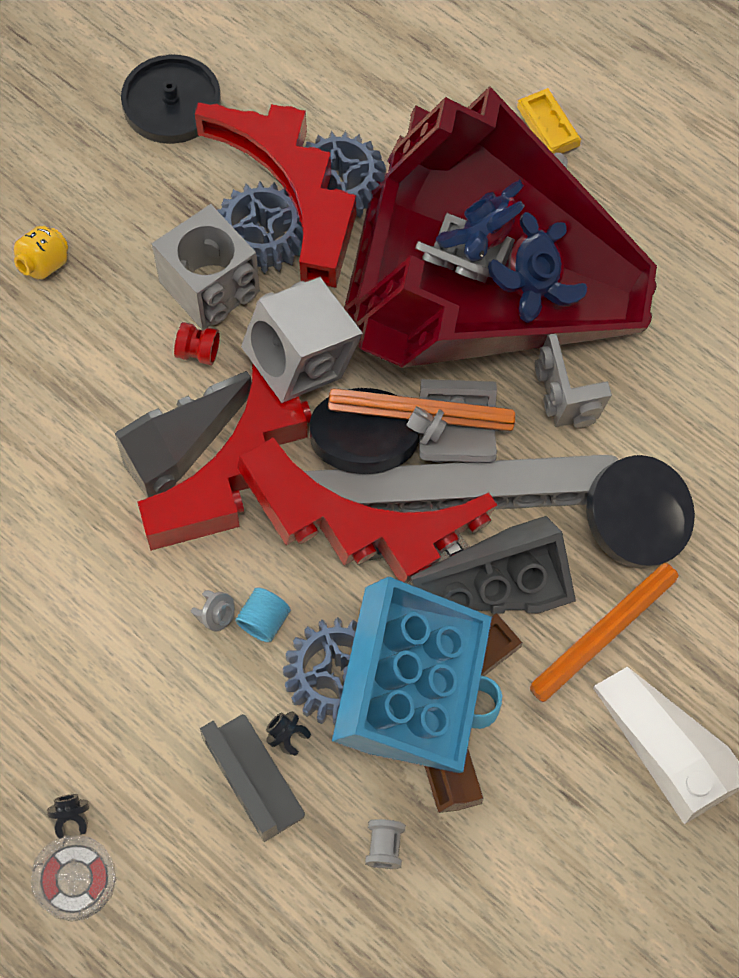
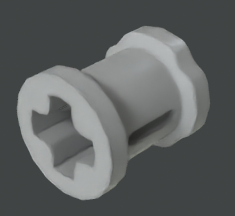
(385, 844)

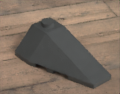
(508, 571)

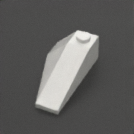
(679, 753)

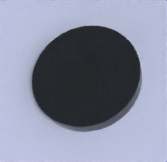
(163, 97)
(361, 441)
(640, 511)

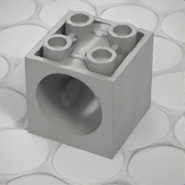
(203, 242)
(300, 338)

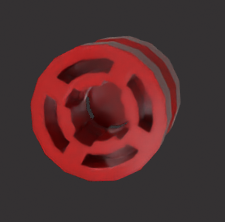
(196, 343)

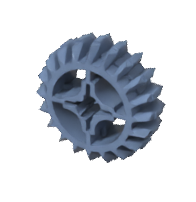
(356, 164)
(275, 213)
(321, 676)

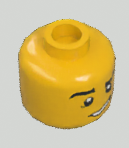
(40, 252)

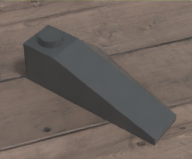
(165, 445)

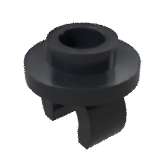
(281, 730)
(69, 808)

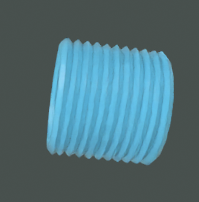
(263, 614)
(490, 687)

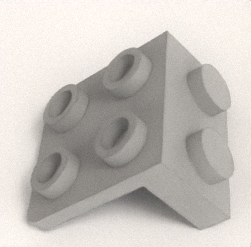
(455, 255)
(567, 404)
(456, 441)

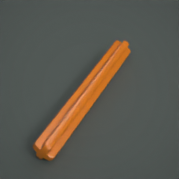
(403, 407)
(603, 632)

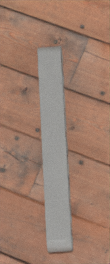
(441, 486)

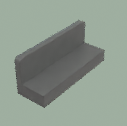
(253, 776)

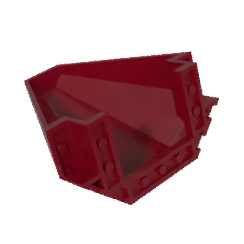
(432, 314)

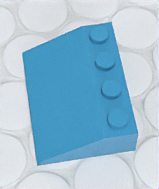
(412, 677)

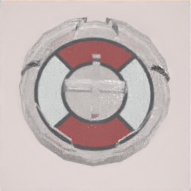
(73, 878)

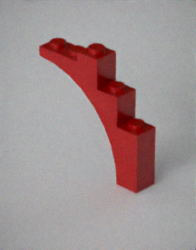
(304, 173)
(211, 497)
(354, 530)

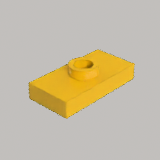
(548, 121)

